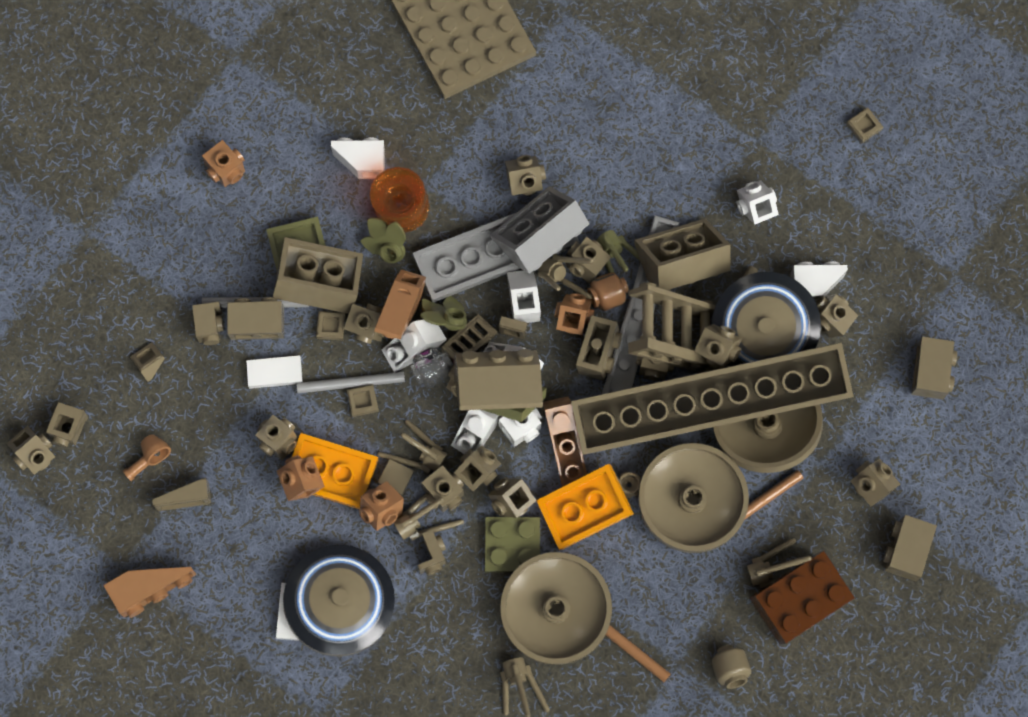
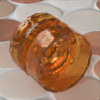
(395, 186)

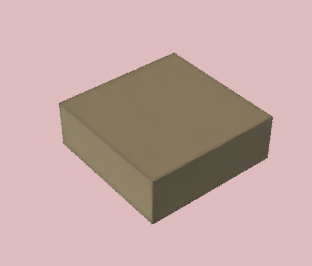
(864, 125)
(330, 325)
(512, 327)
(362, 400)
(397, 476)

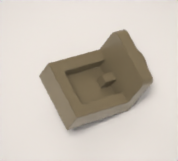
(435, 547)

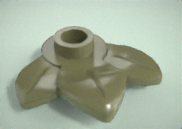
(385, 240)
(449, 314)

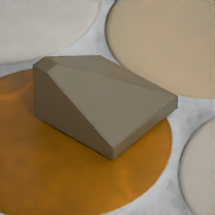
(148, 360)

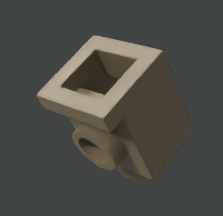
(207, 322)
(64, 416)

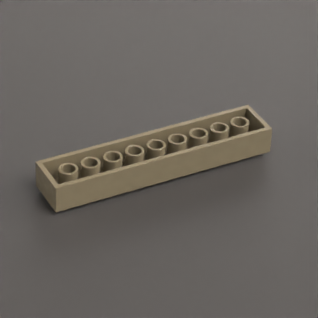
(712, 398)

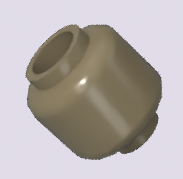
(731, 667)

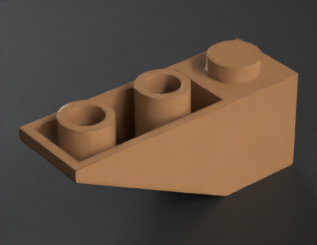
(401, 304)
(564, 439)
(140, 587)

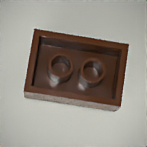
(801, 598)

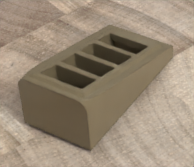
(470, 326)
(190, 495)

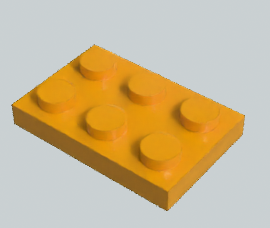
(342, 469)
(585, 507)

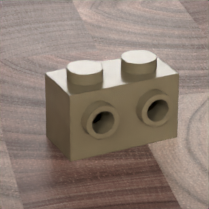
(255, 319)
(597, 348)
(933, 368)
(910, 547)

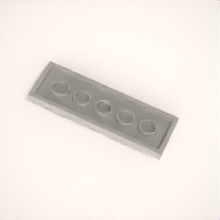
(466, 261)

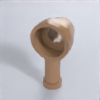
(150, 446)

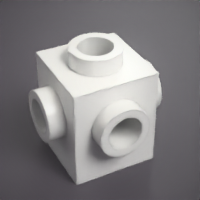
(757, 202)
(519, 432)

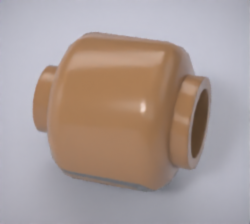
(608, 291)

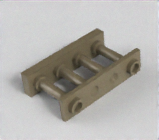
(667, 350)

